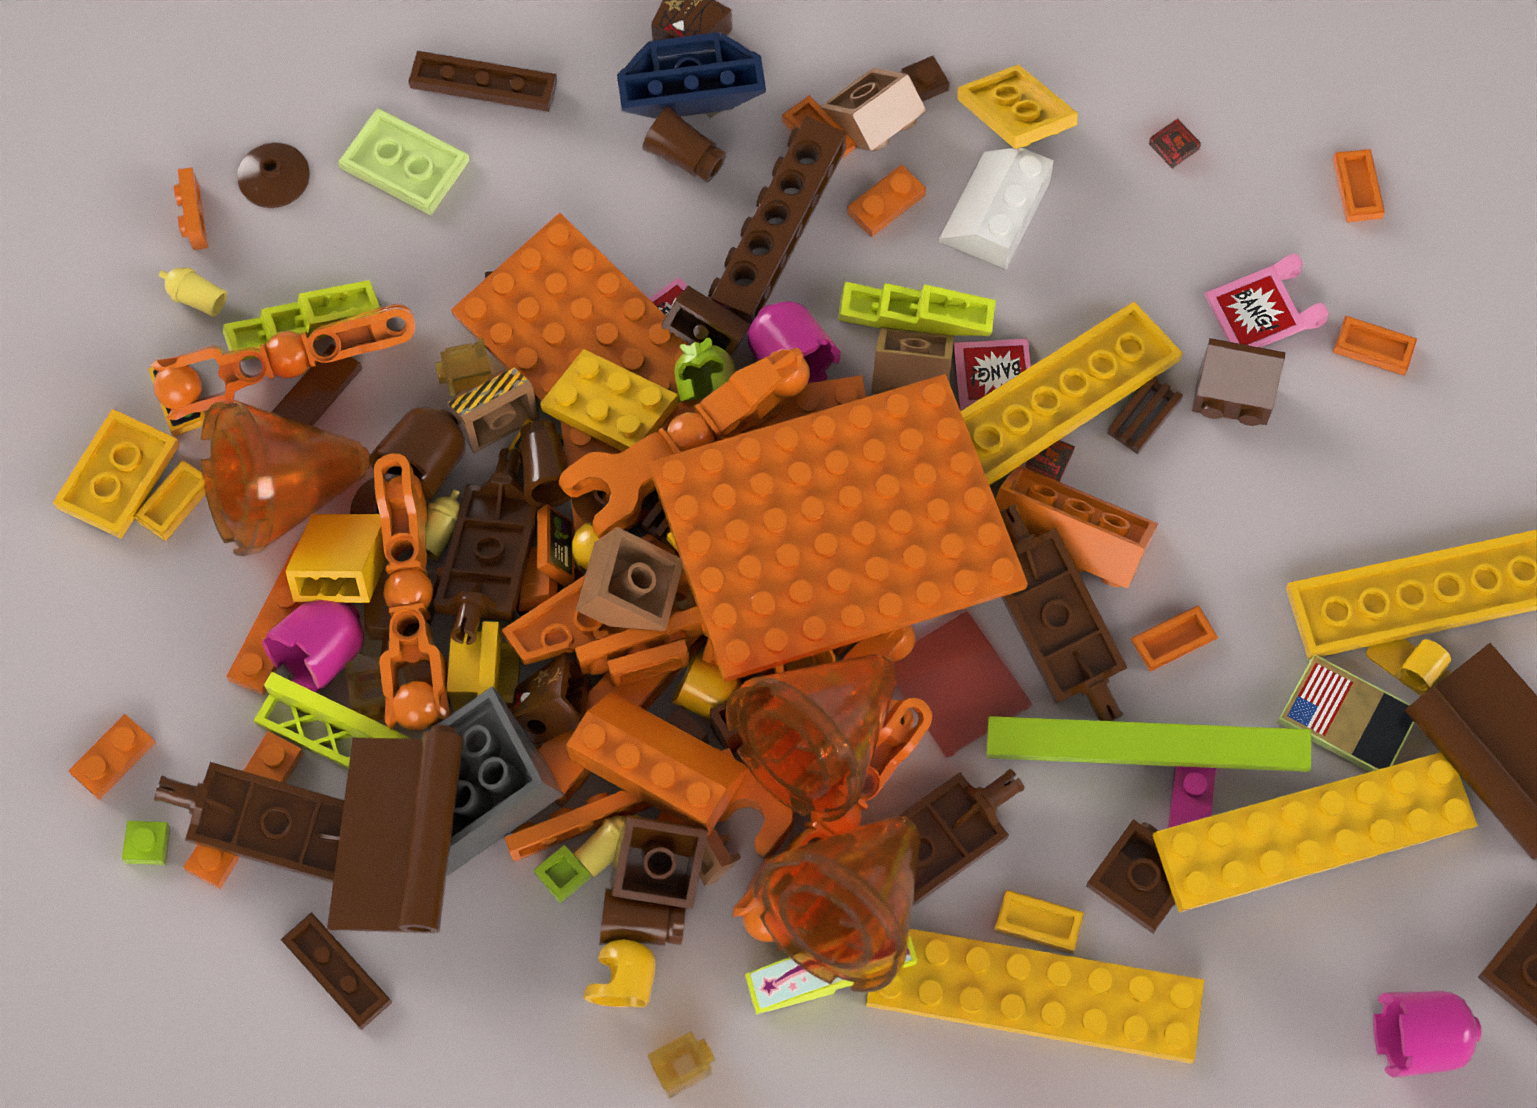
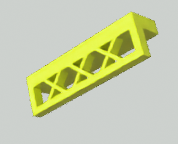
(317, 708)

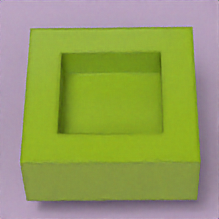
(146, 842)
(562, 874)

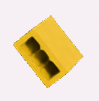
(337, 559)

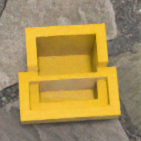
(482, 666)

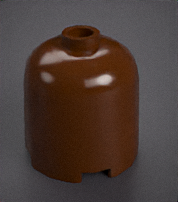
(430, 444)

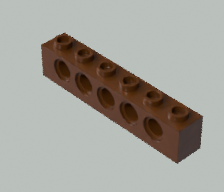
(811, 141)

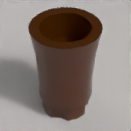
(683, 146)
(542, 464)
(640, 921)

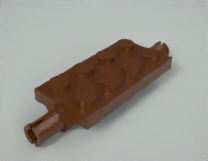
(487, 551)
(1061, 621)
(260, 819)
(957, 828)

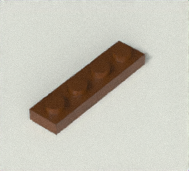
(483, 81)

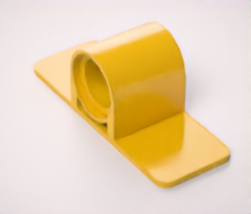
(1413, 666)

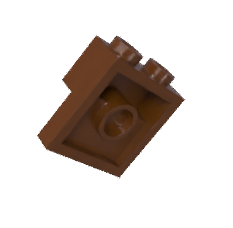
(1135, 878)

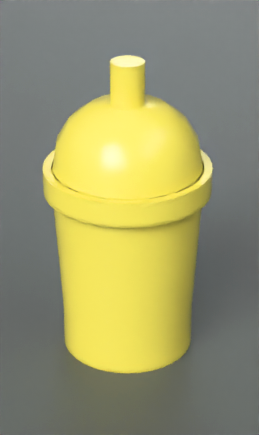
(193, 290)
(440, 523)
(601, 846)

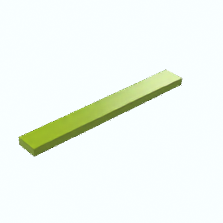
(1149, 743)

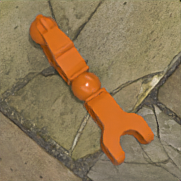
(284, 355)
(732, 408)
(408, 596)
(894, 745)
(778, 817)

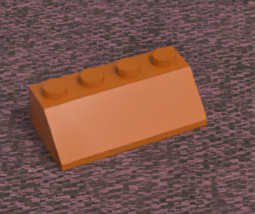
(1095, 532)
(656, 761)

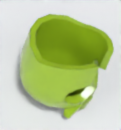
(702, 370)

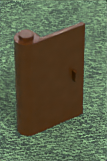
(1488, 733)
(396, 833)

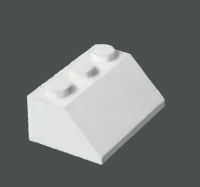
(998, 204)

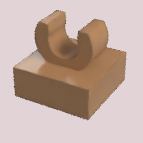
(716, 858)

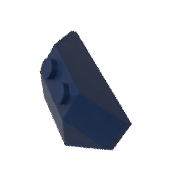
(690, 76)

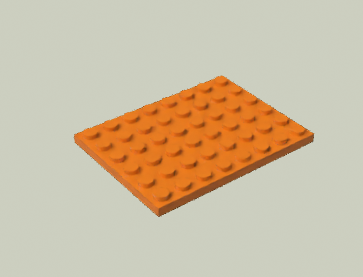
(836, 527)

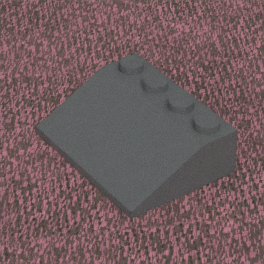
(499, 777)

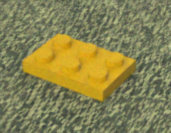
(1017, 106)
(608, 401)
(116, 473)

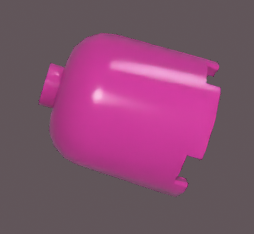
(793, 326)
(316, 642)
(1425, 1032)

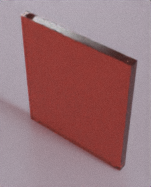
(960, 683)

